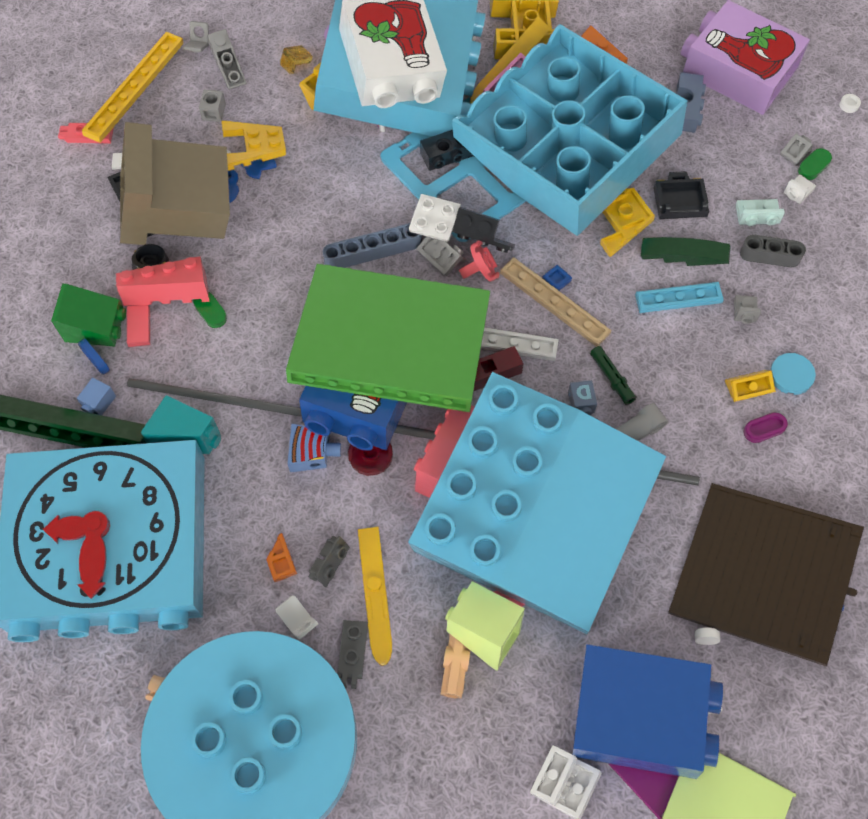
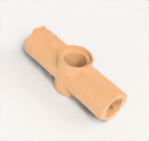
(455, 664)

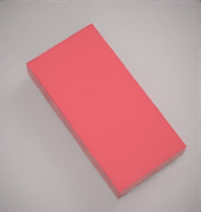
(138, 325)

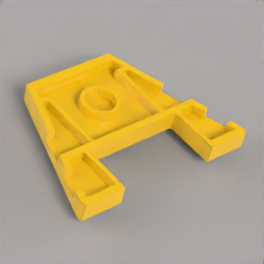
(261, 142)
(628, 217)

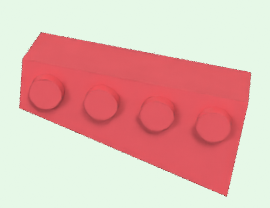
(163, 283)
(439, 450)

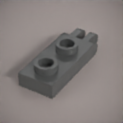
(352, 651)

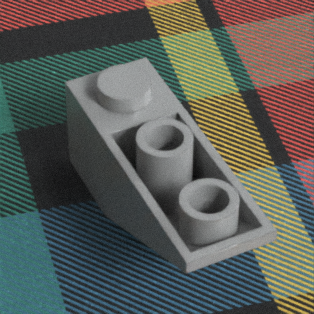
(226, 59)

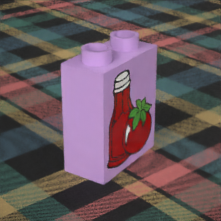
(744, 55)

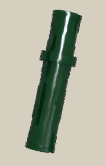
(617, 382)

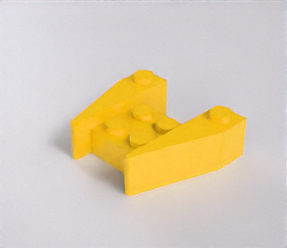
(522, 16)

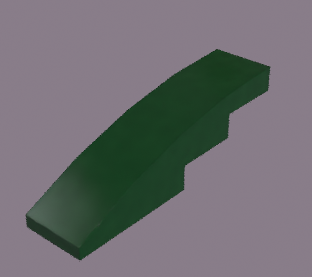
(689, 250)

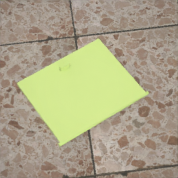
(728, 793)

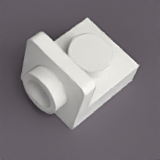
(799, 189)

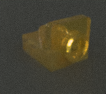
(294, 56)

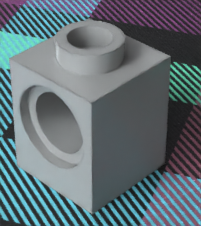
(212, 105)

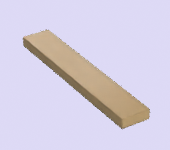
(555, 302)

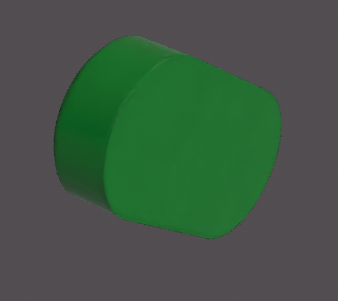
(815, 164)
(211, 312)

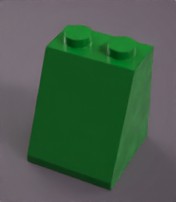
(88, 316)

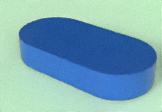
(93, 356)

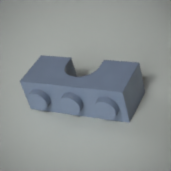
(692, 89)

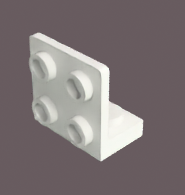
(434, 217)

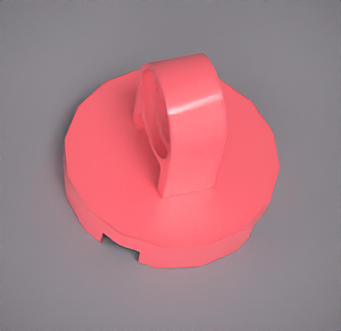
(482, 262)

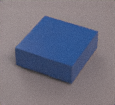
(557, 277)

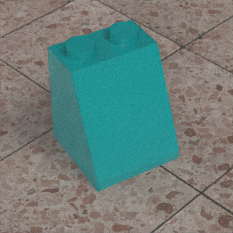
(181, 422)

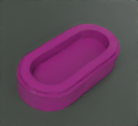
(765, 427)

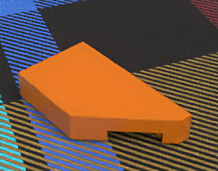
(280, 560)

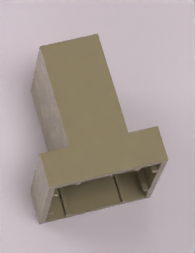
(171, 187)

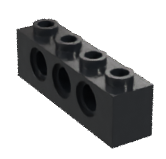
(442, 150)

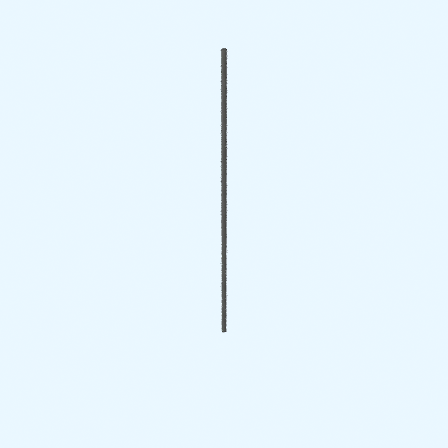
(296, 411)

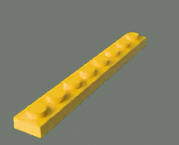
(132, 87)

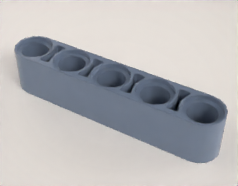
(363, 250)

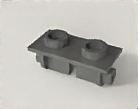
(334, 552)

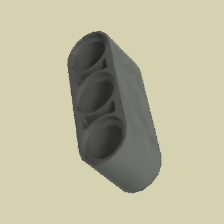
(772, 251)

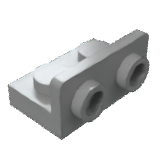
(441, 254)

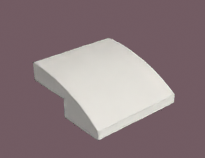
(565, 782)

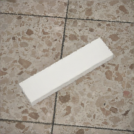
(525, 344)

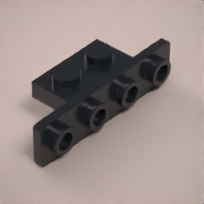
(479, 227)

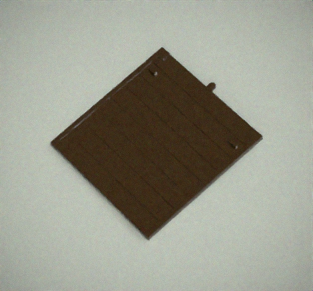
(768, 573)

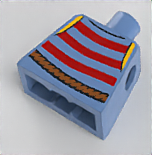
(309, 449)

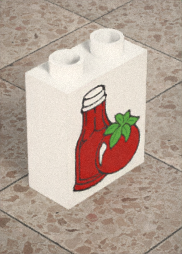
(392, 51)

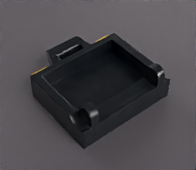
(680, 197)

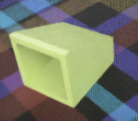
(485, 623)

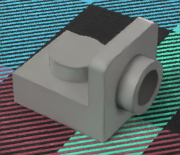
(796, 149)
(746, 309)

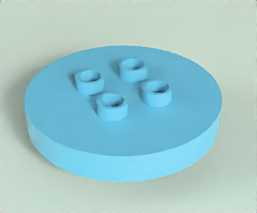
(249, 732)

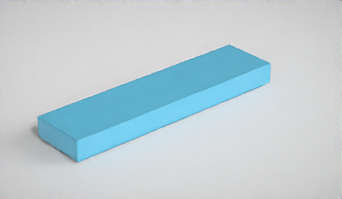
(679, 297)

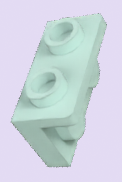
(759, 212)

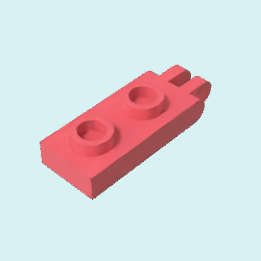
(73, 134)

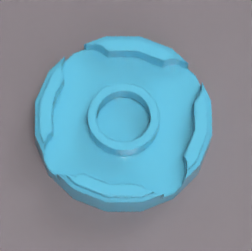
(793, 373)

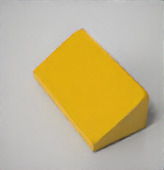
(750, 385)

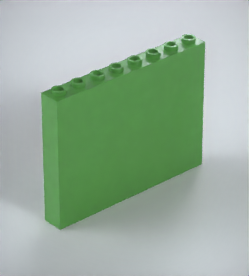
(390, 337)

